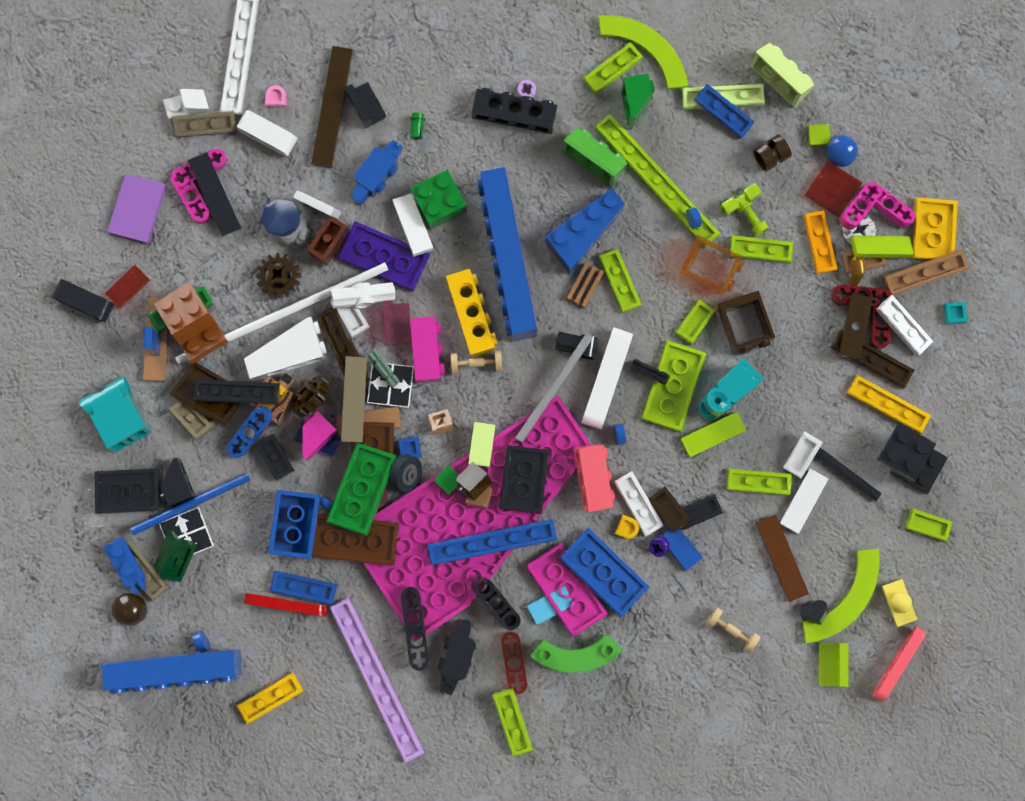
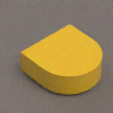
(627, 527)

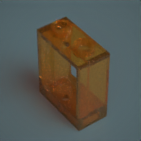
(736, 267)

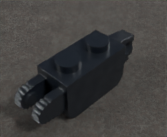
(457, 658)

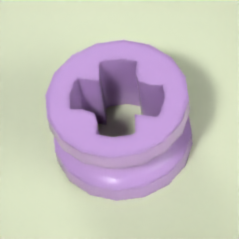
(528, 83)

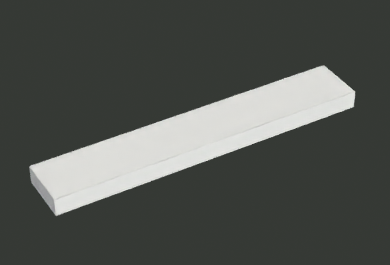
(239, 56)

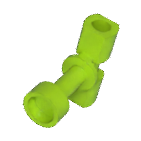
(743, 204)

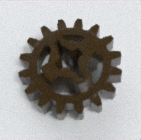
(283, 269)
(310, 396)

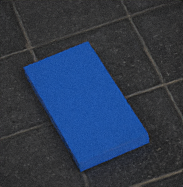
(604, 572)

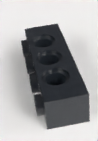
(521, 119)

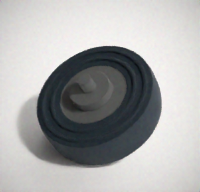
(405, 473)

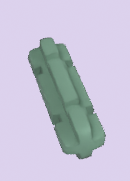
(383, 368)

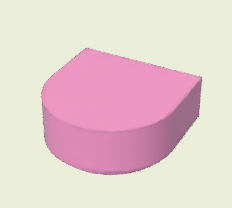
(275, 97)

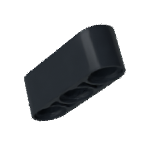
(83, 300)
(504, 607)

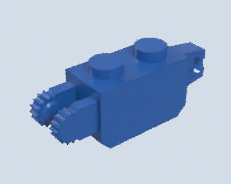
(375, 171)

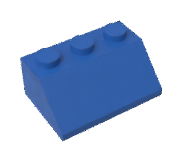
(294, 524)

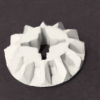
(870, 229)

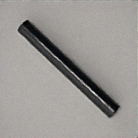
(848, 474)

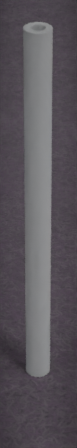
(554, 387)

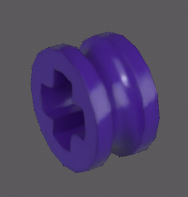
(665, 546)

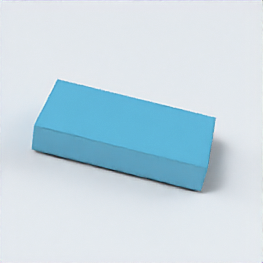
(543, 610)

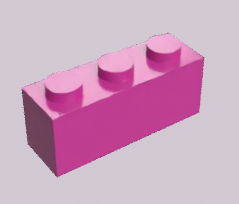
(426, 349)

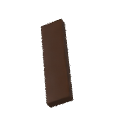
(782, 558)

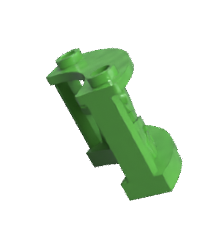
(577, 660)

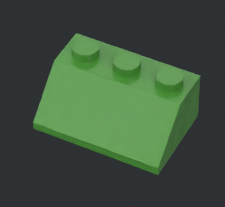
(594, 156)

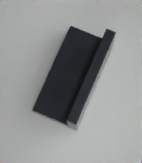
(365, 104)

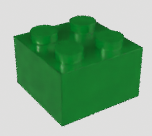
(438, 199)

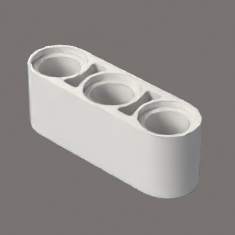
(266, 133)

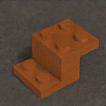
(190, 322)

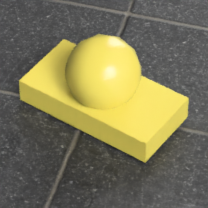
(899, 603)

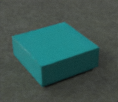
(955, 313)

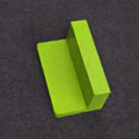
(833, 664)

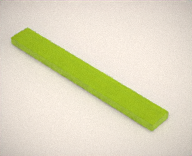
(653, 176)

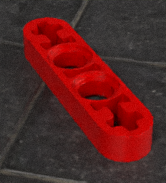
(283, 604)

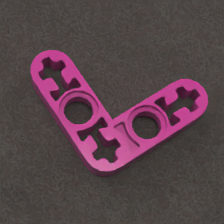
(189, 185)
(876, 201)

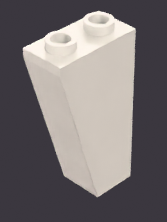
(287, 352)

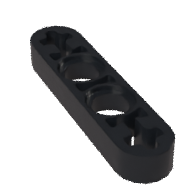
(410, 628)

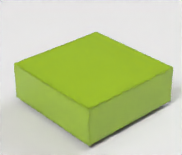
(818, 135)

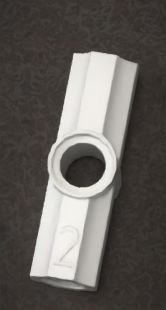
(362, 295)

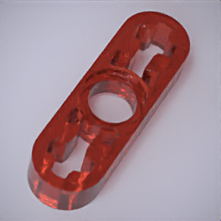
(522, 667)

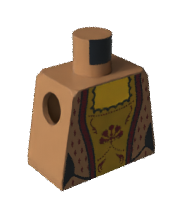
(285, 399)

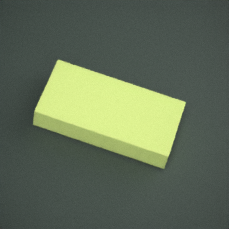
(482, 444)

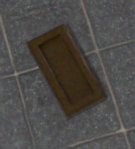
(669, 509)

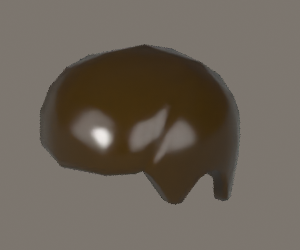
(129, 609)

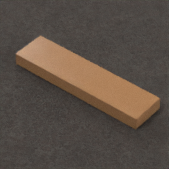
(926, 272)
(156, 365)

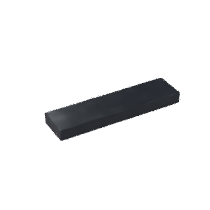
(214, 194)
(236, 392)

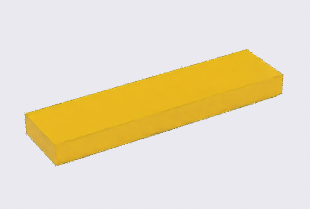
(888, 404)

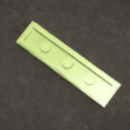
(737, 94)

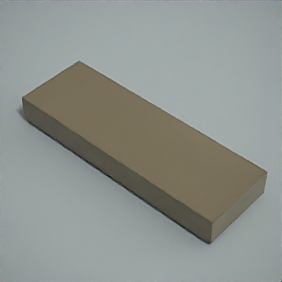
(204, 123)
(155, 584)

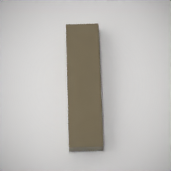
(354, 399)

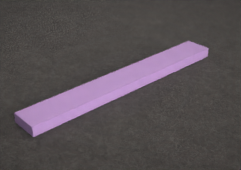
(377, 680)

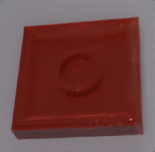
(833, 189)

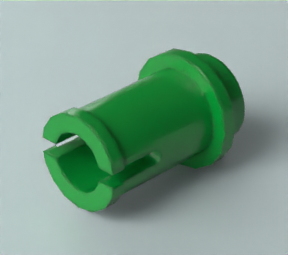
(417, 120)

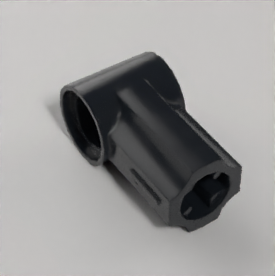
(569, 342)

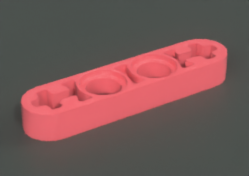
(898, 664)

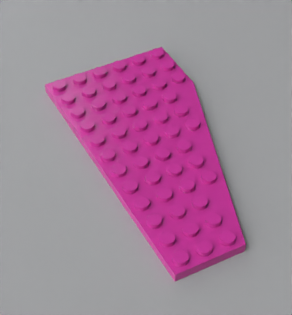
(433, 516)

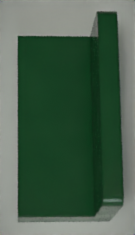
(174, 557)

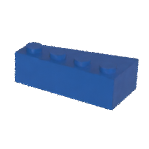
(582, 231)

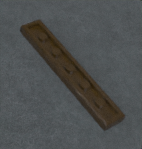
(332, 107)

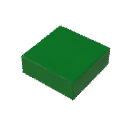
(446, 480)

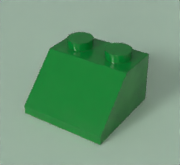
(636, 96)

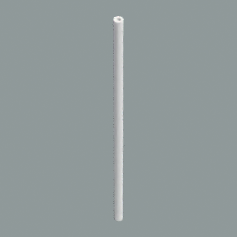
(297, 306)

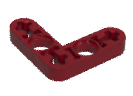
(876, 303)

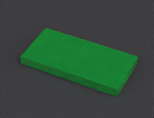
(361, 489)

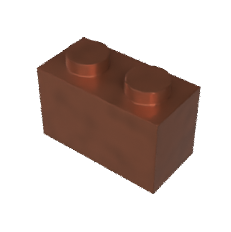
(328, 240)

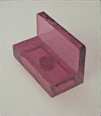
(397, 323)

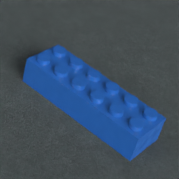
(175, 669)

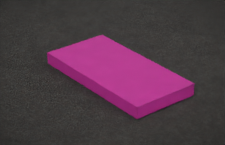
(552, 575)

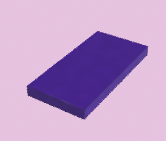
(369, 248)

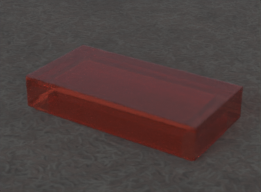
(127, 286)

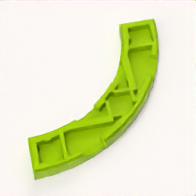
(651, 42)
(853, 603)

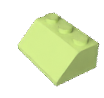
(781, 74)

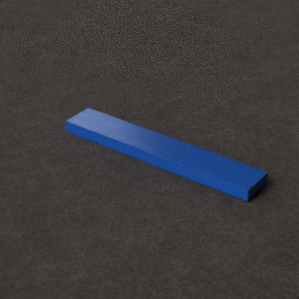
(492, 542)

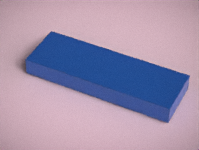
(724, 111)
(303, 587)

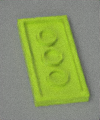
(670, 403)

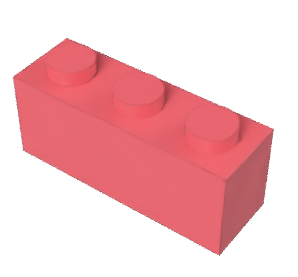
(594, 477)

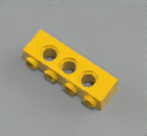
(476, 345)

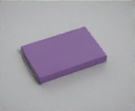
(136, 208)

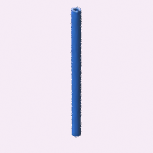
(190, 504)

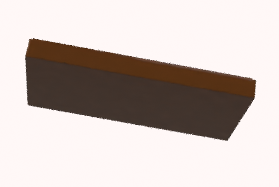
(342, 544)

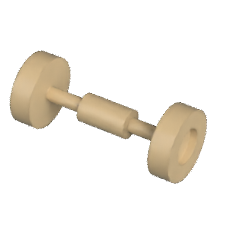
(476, 362)
(751, 643)

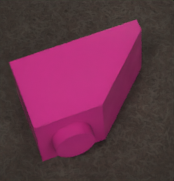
(316, 434)

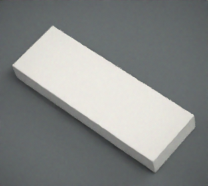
(412, 224)
(904, 325)
(803, 501)
(638, 503)

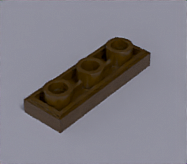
(857, 314)

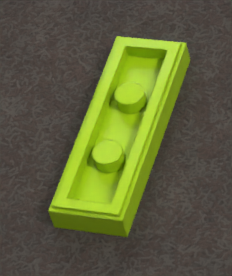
(612, 68)
(882, 246)
(762, 249)
(619, 280)
(713, 434)
(759, 482)
(512, 722)

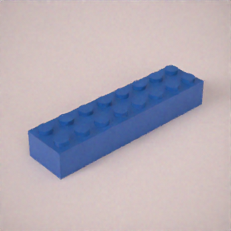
(508, 254)

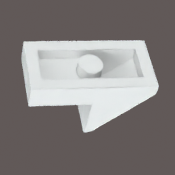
(188, 102)

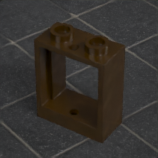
(740, 302)

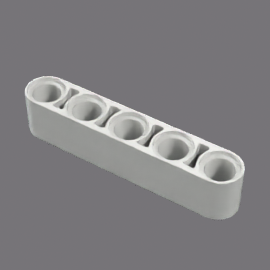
(607, 378)

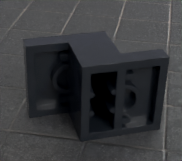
(912, 458)

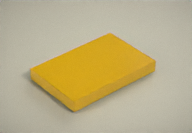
(934, 228)

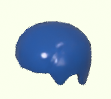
(842, 150)

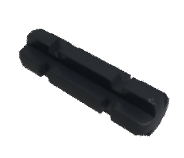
(649, 371)

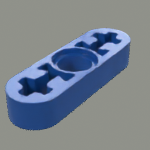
(258, 430)

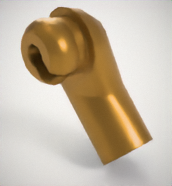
(858, 270)

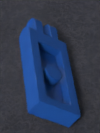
(126, 565)

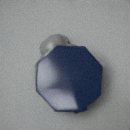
(286, 222)

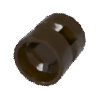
(774, 151)

